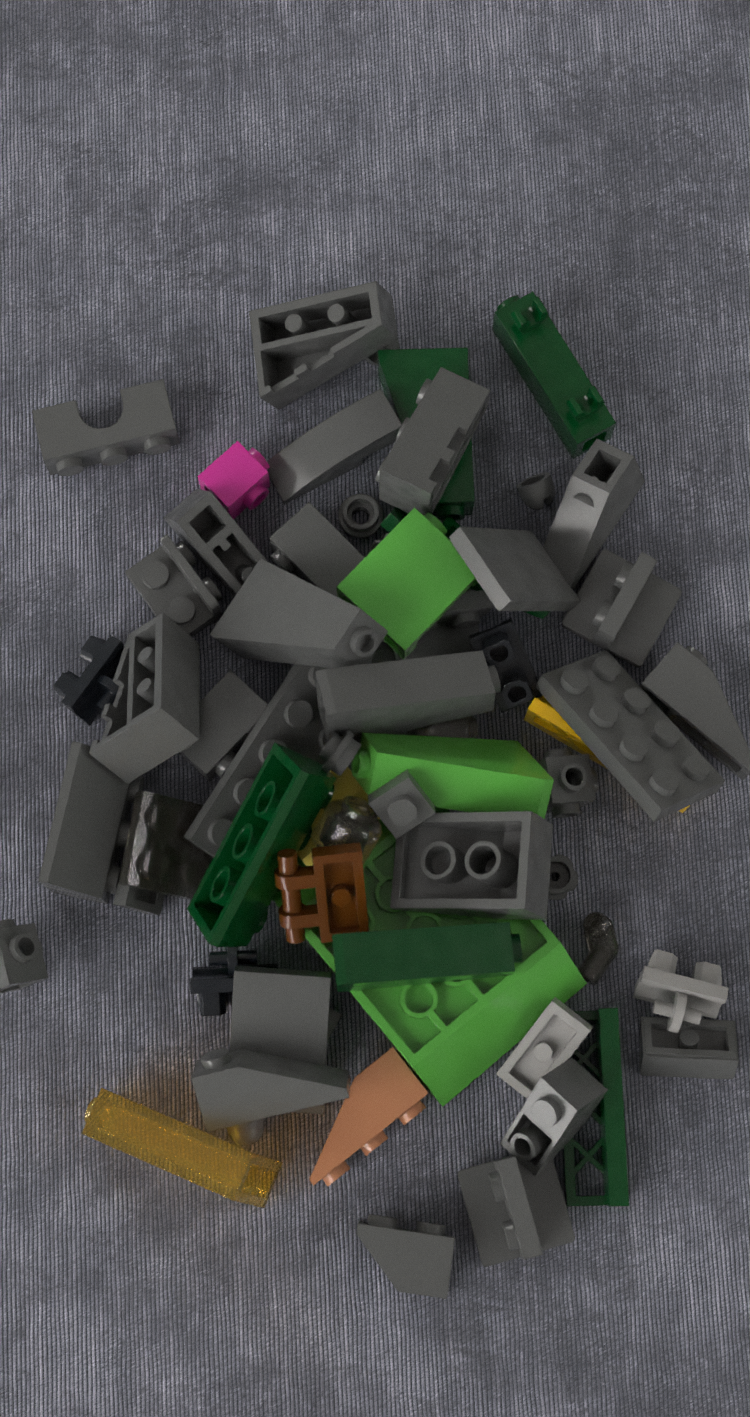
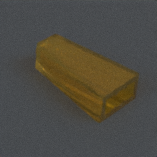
(181, 1148)

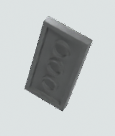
(630, 734)

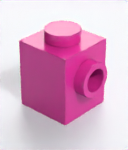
(237, 479)

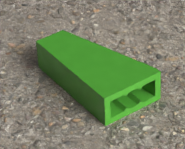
(457, 771)

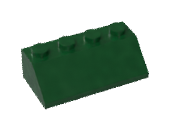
(272, 818)

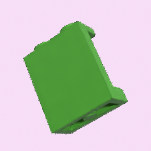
(408, 580)

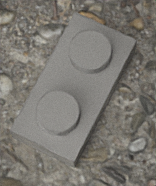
(544, 1047)

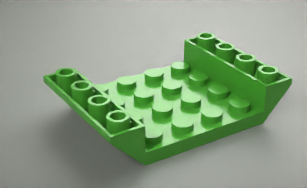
(459, 1026)

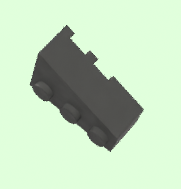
(318, 338)

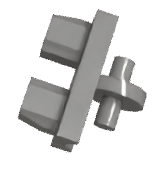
(681, 996)

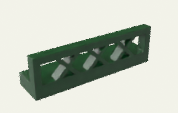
(610, 1117)

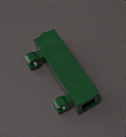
(552, 373)

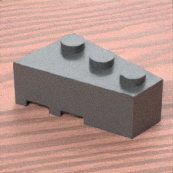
(431, 442)
(155, 700)

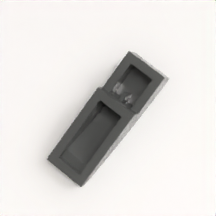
(334, 446)

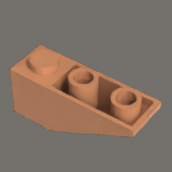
(375, 1100)

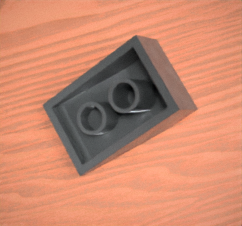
(475, 865)

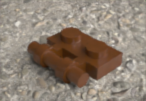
(339, 891)

